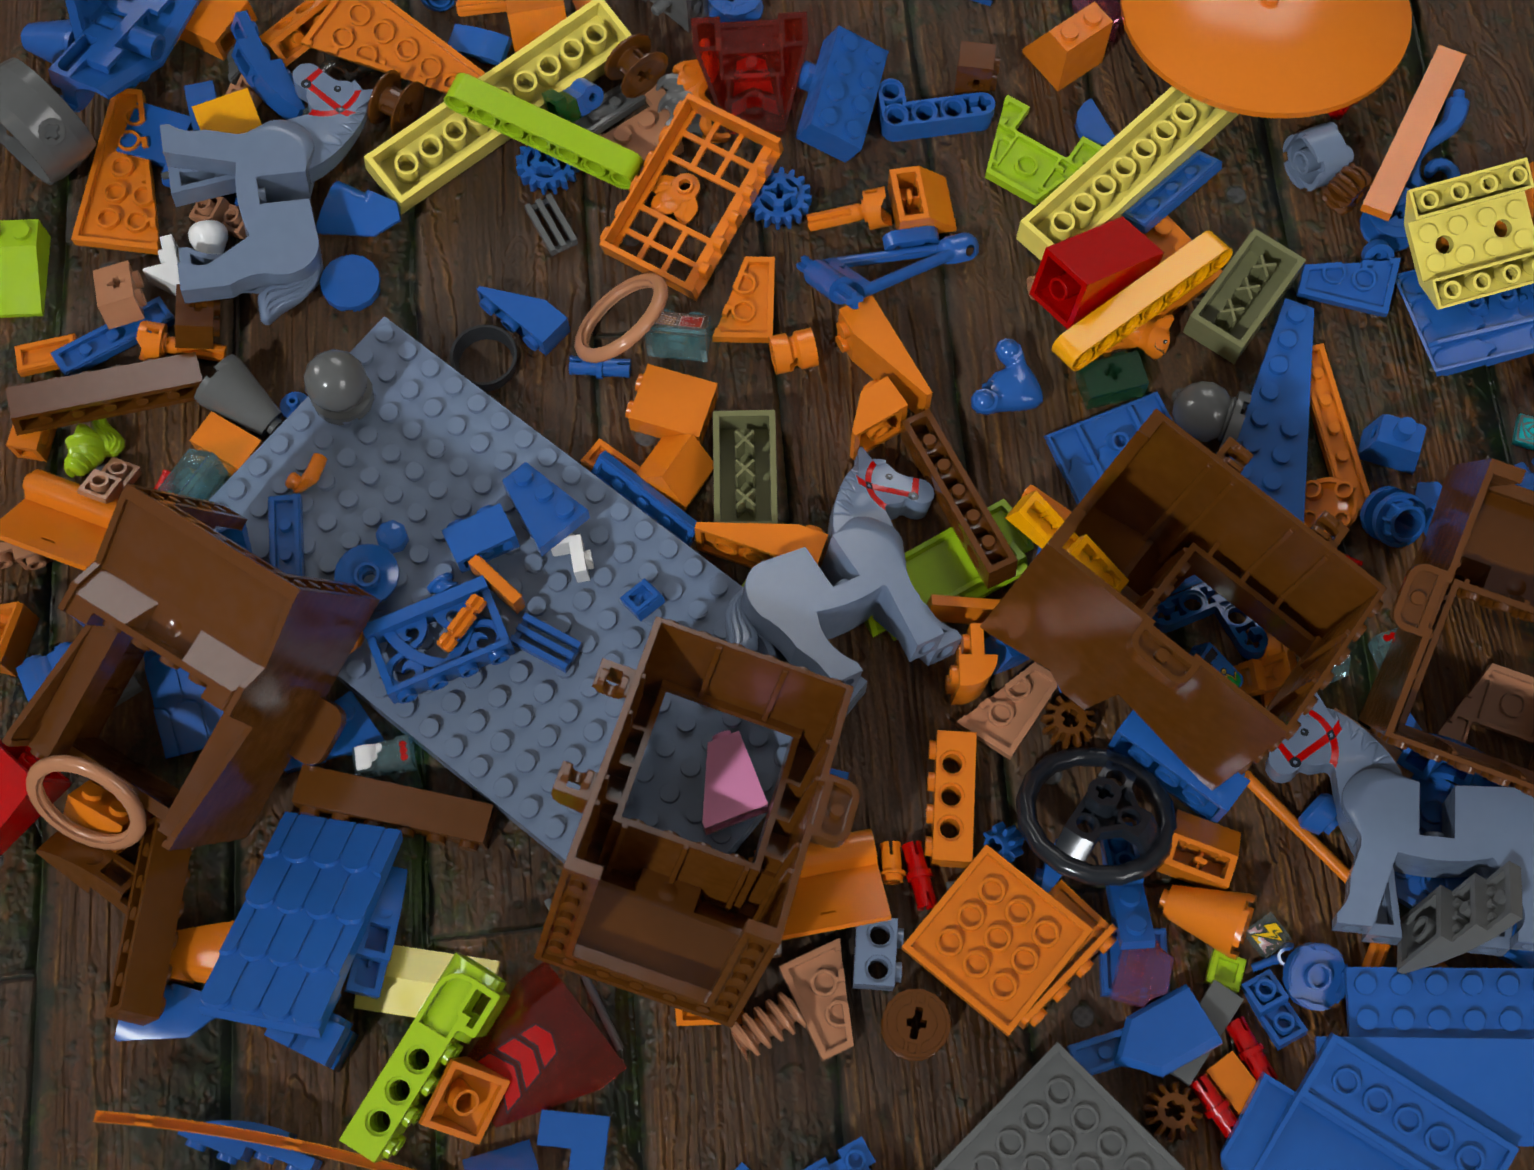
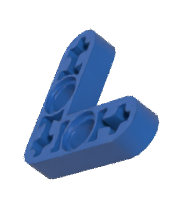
(1217, 606)

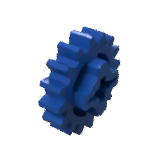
(543, 174)
(793, 202)

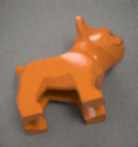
(1151, 338)

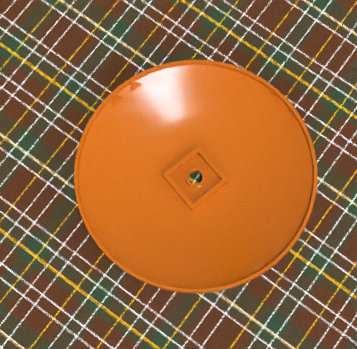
(1271, 53)

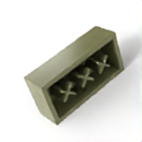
(1244, 296)
(745, 466)

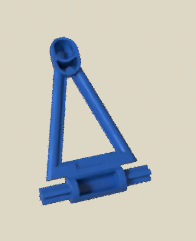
(844, 286)

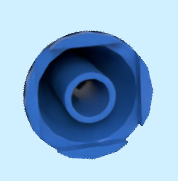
(47, 38)

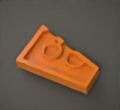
(751, 304)

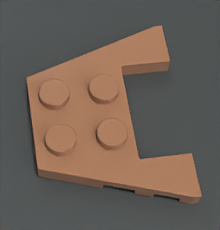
(643, 130)
(1498, 702)

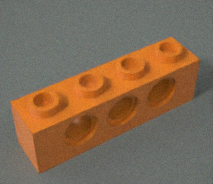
(286, 35)
(960, 748)

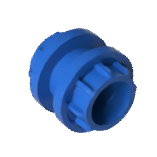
(1393, 516)

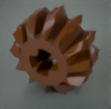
(1347, 189)
(1075, 732)
(1166, 1123)

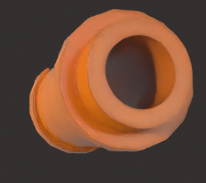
(891, 863)

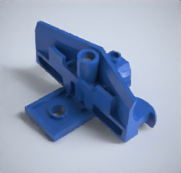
(114, 50)

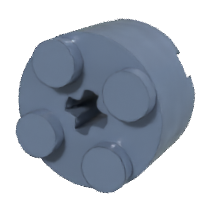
(1316, 156)

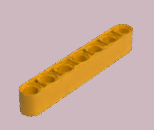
(1142, 300)

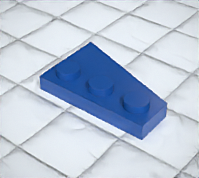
(1354, 286)
(544, 507)
(357, 731)

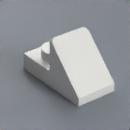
(165, 274)

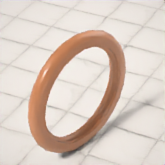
(645, 323)
(102, 776)

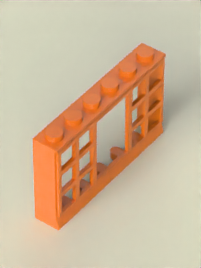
(654, 166)

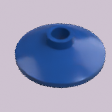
(369, 560)

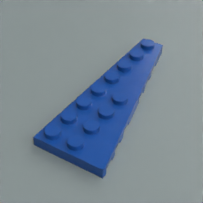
(1279, 411)

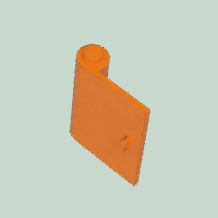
(57, 520)
(838, 888)

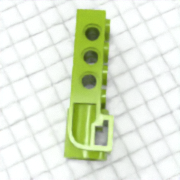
(438, 1029)

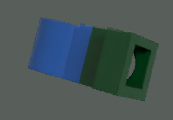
(574, 101)

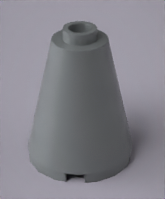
(239, 397)

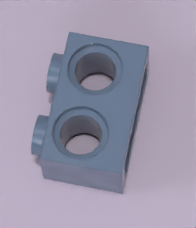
(868, 953)

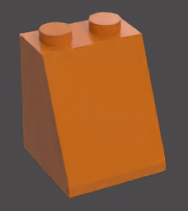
(1071, 46)

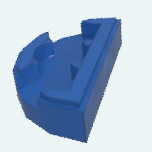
(1092, 124)

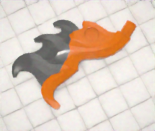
(687, 79)

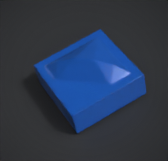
(642, 599)

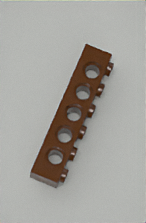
(959, 499)

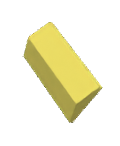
(411, 979)

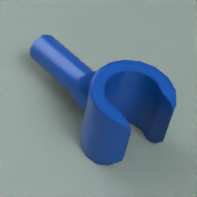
(1275, 959)

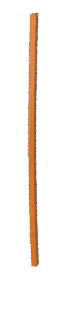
(243, 1135)

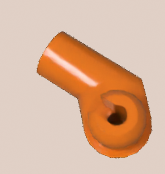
(309, 477)

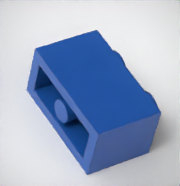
(483, 534)

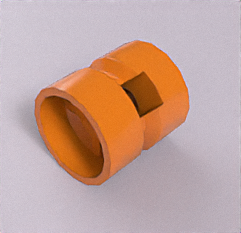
(793, 351)

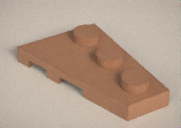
(1012, 711)
(821, 997)

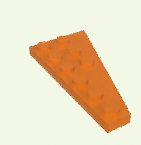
(387, 39)
(120, 191)

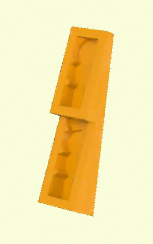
(1040, 522)

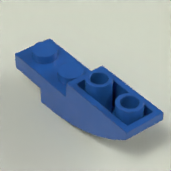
(265, 76)
(1128, 902)
(376, 947)
(234, 1150)

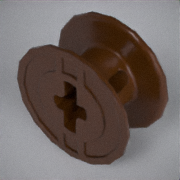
(636, 65)
(389, 100)
(902, 1010)

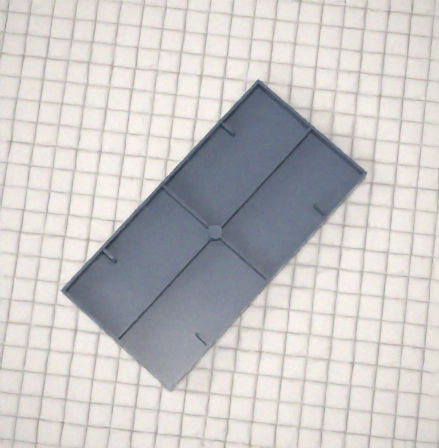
(438, 455)

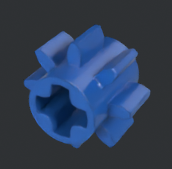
(1005, 841)

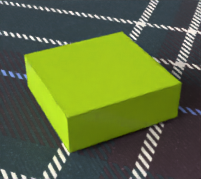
(1225, 970)

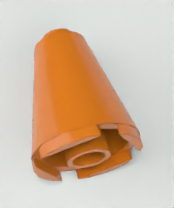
(1210, 915)

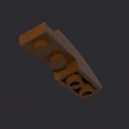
(90, 868)

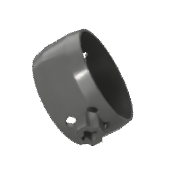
(43, 126)

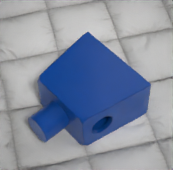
(1392, 443)

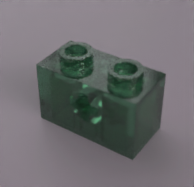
(1112, 380)

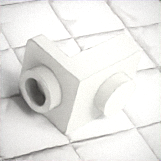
(581, 559)

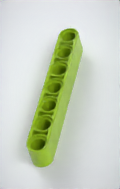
(543, 131)

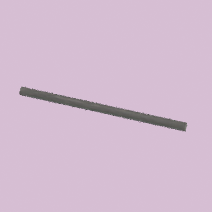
(598, 1004)

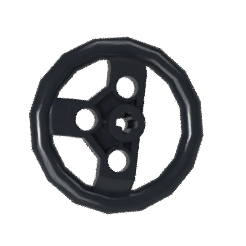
(1103, 812)

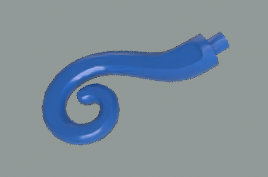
(1453, 119)

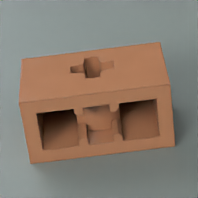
(119, 294)

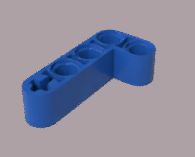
(972, 113)

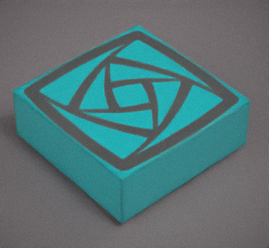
(1524, 432)

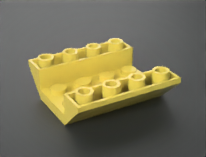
(1465, 215)

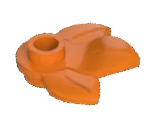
(672, 199)

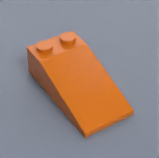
(880, 353)
(757, 542)

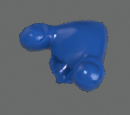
(1011, 388)

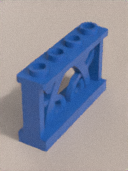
(418, 616)

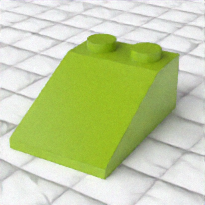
(23, 267)

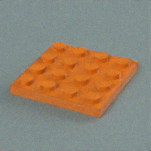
(997, 940)

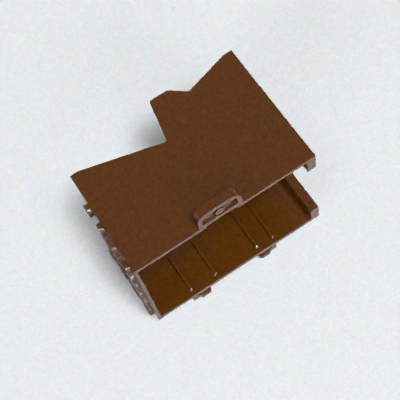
(1173, 514)
(1472, 551)
(228, 618)
(674, 911)

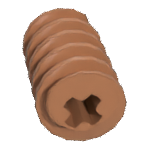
(766, 1025)

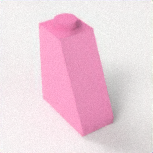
(731, 784)

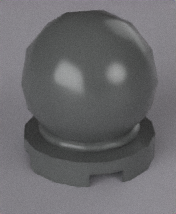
(338, 386)
(1210, 412)

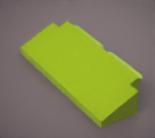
(945, 568)

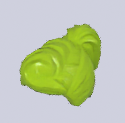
(91, 446)

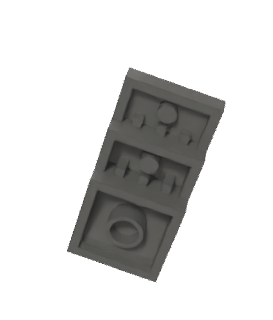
(1460, 919)

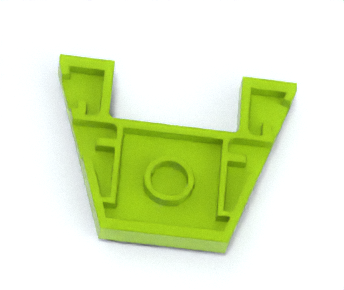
(1026, 165)

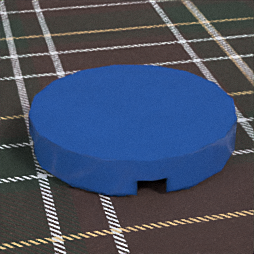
(350, 283)
(1315, 976)

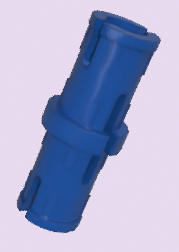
(608, 368)

